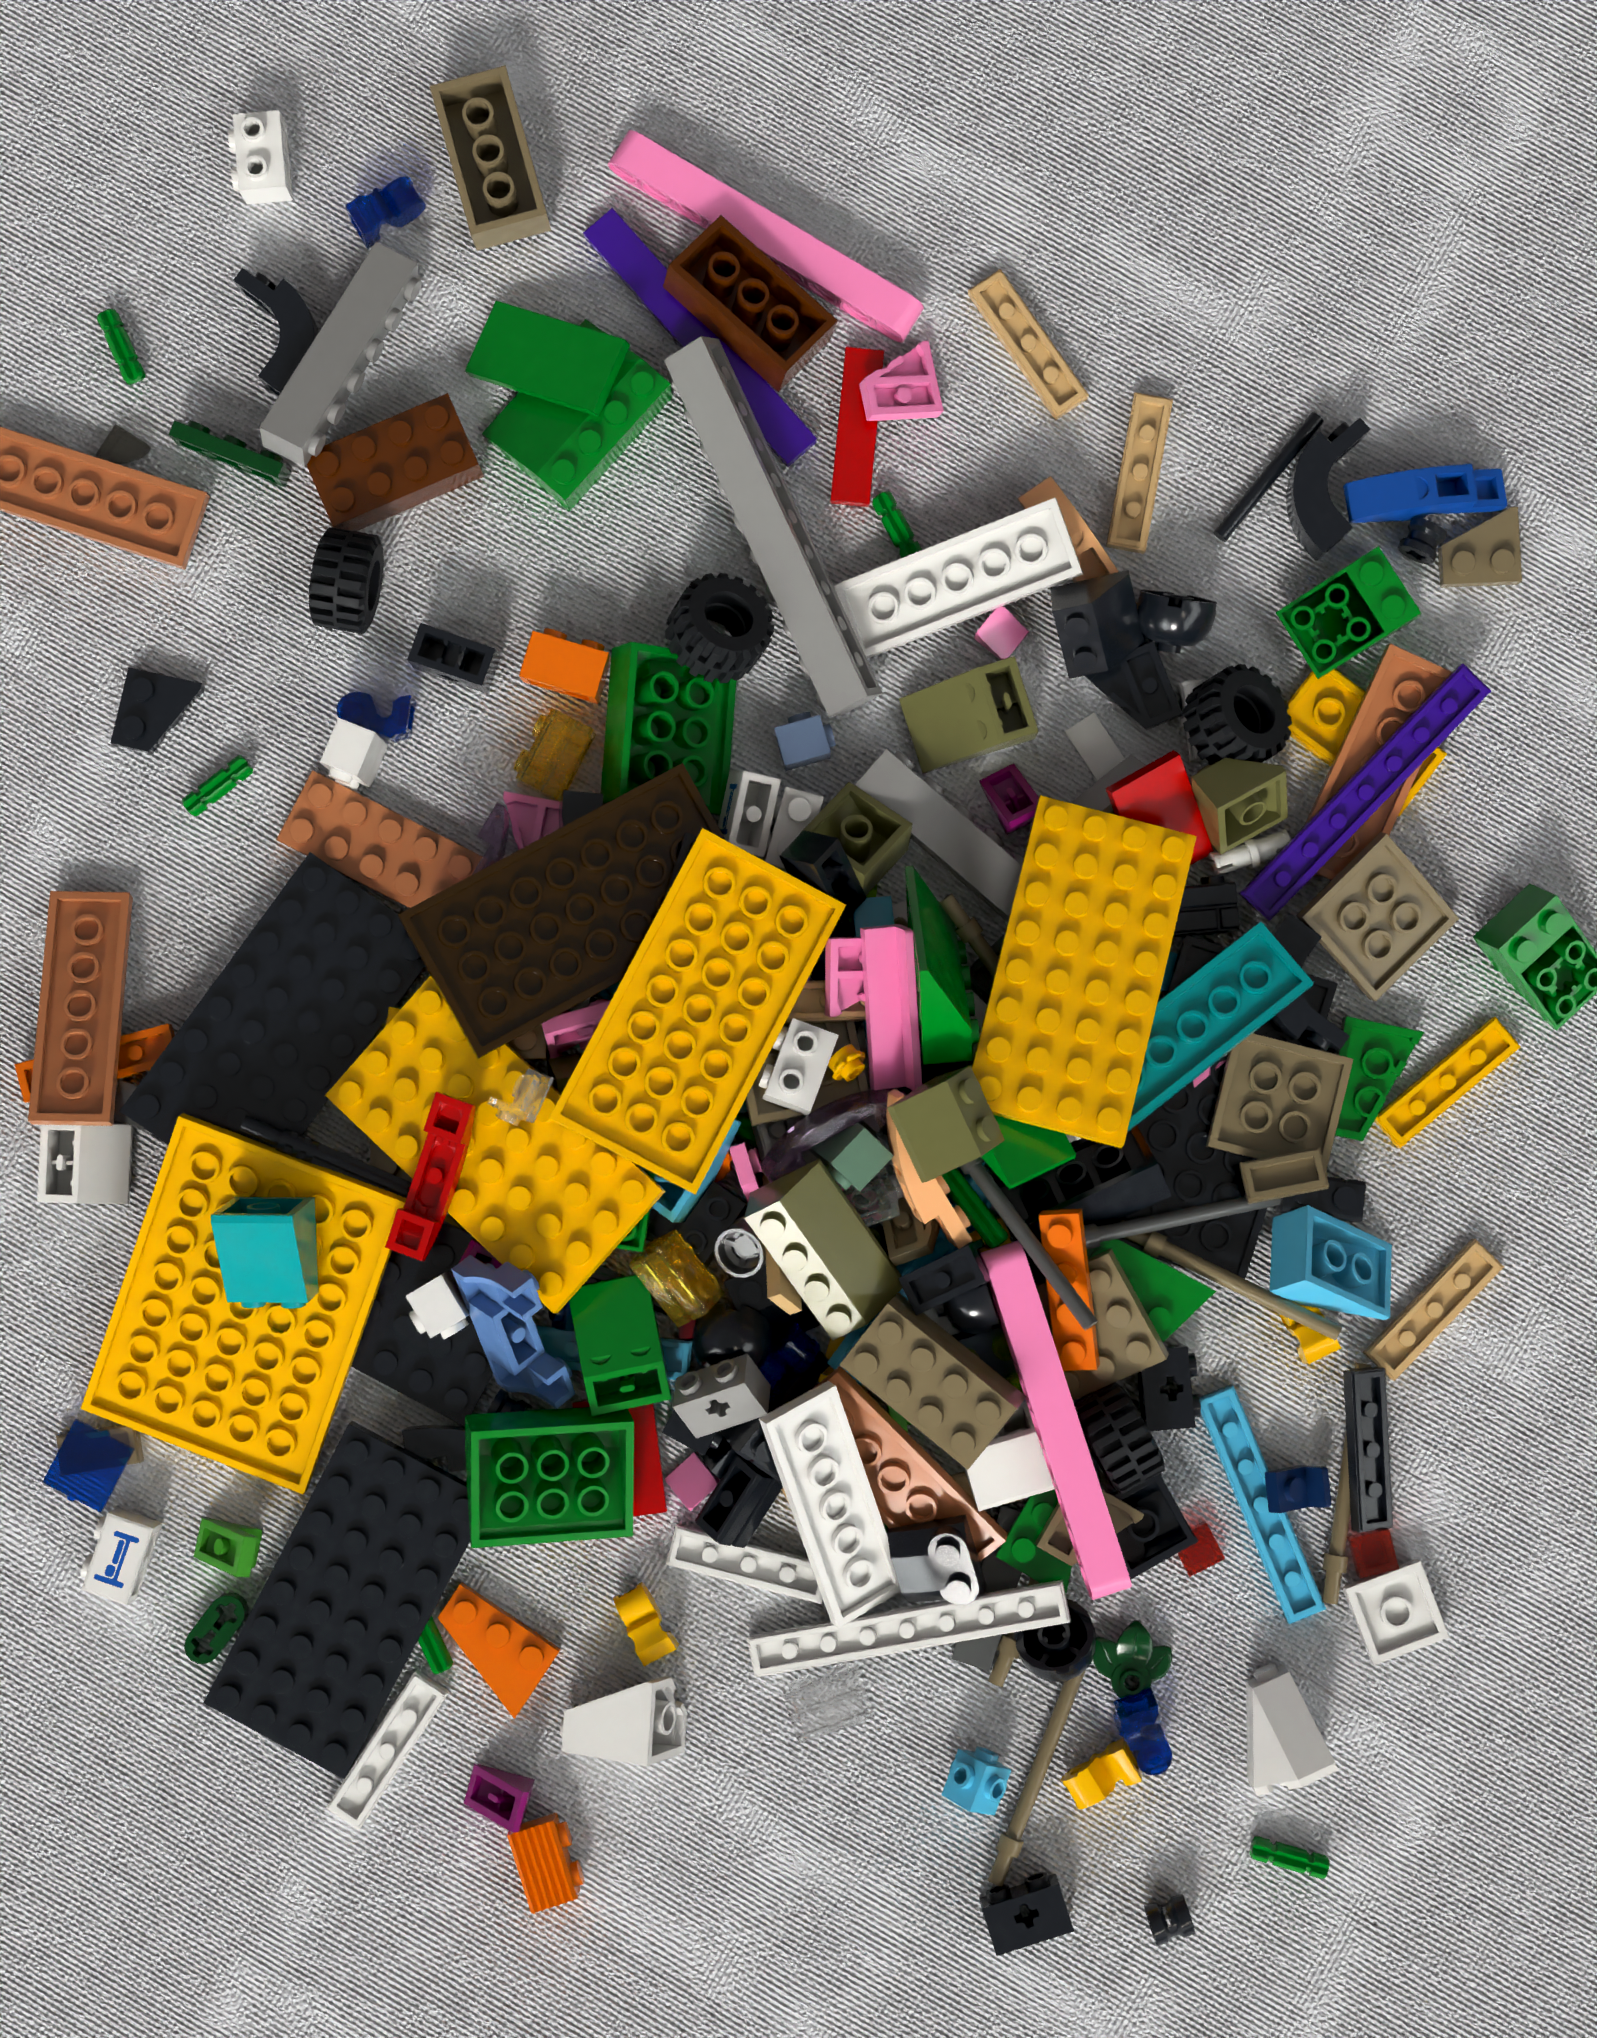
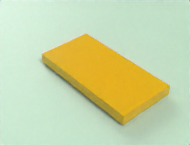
(1322, 714)

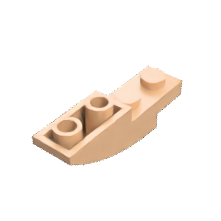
(1089, 551)
(928, 1198)

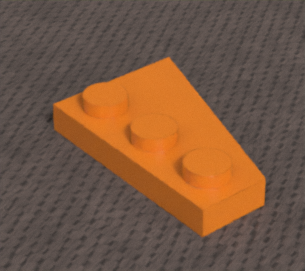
(498, 1645)

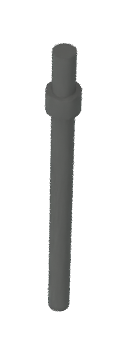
(1097, 1234)
(1030, 1242)

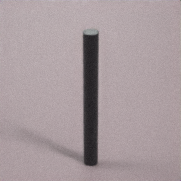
(1268, 477)

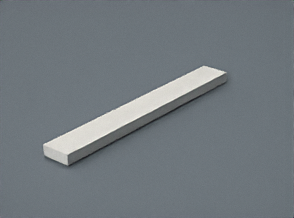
(909, 1629)

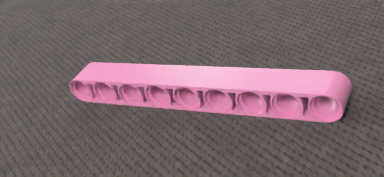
(789, 247)
(1055, 1420)

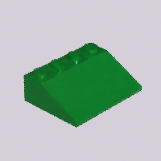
(573, 449)
(665, 719)
(941, 981)
(549, 1476)

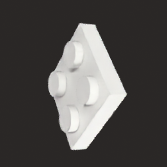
(1395, 1612)

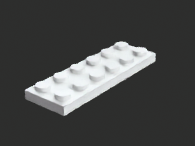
(960, 578)
(831, 1502)

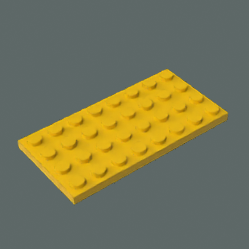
(1081, 970)
(697, 1011)
(524, 1189)

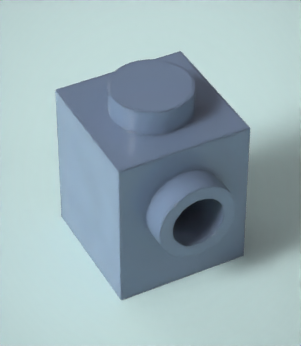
(804, 740)

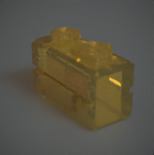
(555, 754)
(676, 1278)

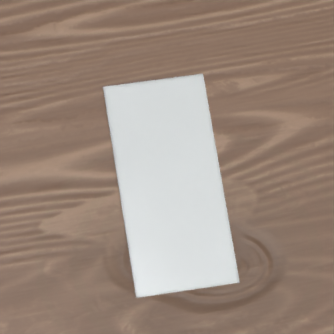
(1095, 745)

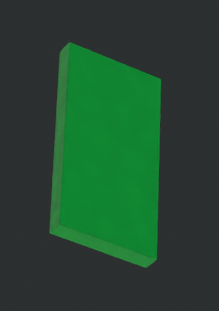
(547, 358)

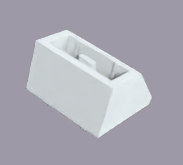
(85, 1164)
(1010, 1465)

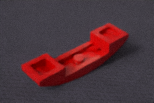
(435, 1177)

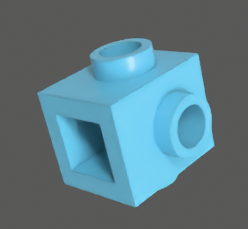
(977, 1781)

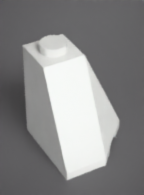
(629, 1725)
(1282, 1734)

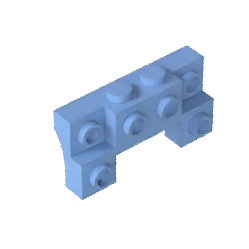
(502, 1313)

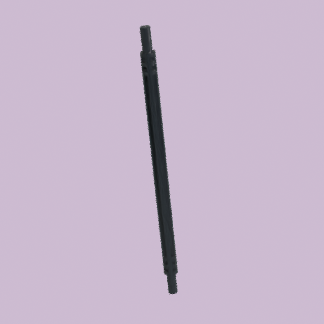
(327, 1157)

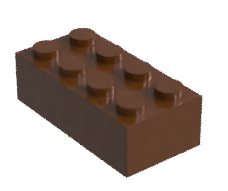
(749, 303)
(394, 465)

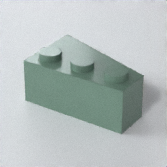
(852, 1156)

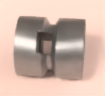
(740, 1250)

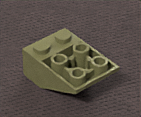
(969, 715)

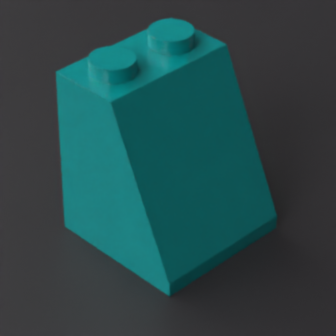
(267, 1250)

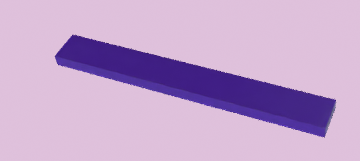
(645, 278)
(1365, 792)

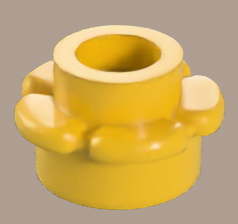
(847, 1063)

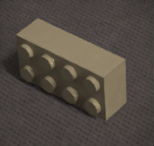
(490, 158)
(932, 1381)

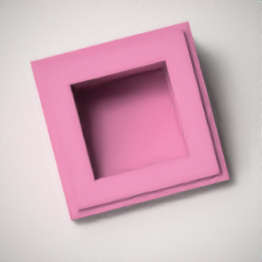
(1001, 633)
(692, 1481)

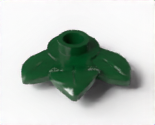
(1131, 1656)

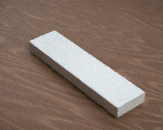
(751, 1566)
(387, 1749)

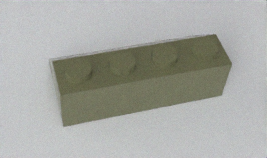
(823, 1248)

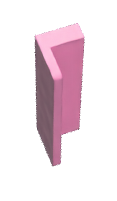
(891, 1007)

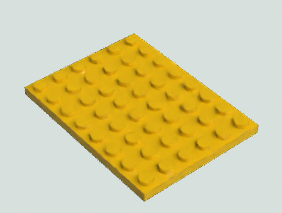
(224, 1376)

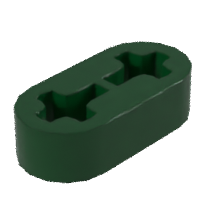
(223, 1633)

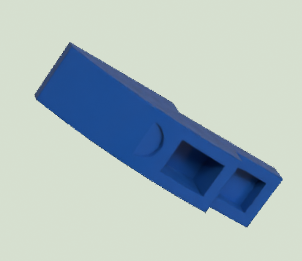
(1425, 492)

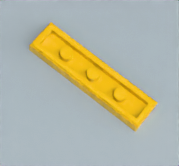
(1446, 1082)

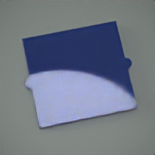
(88, 1465)

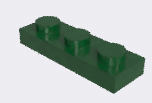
(230, 452)

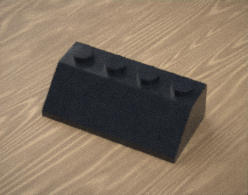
(1100, 1181)

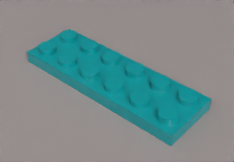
(1215, 1014)

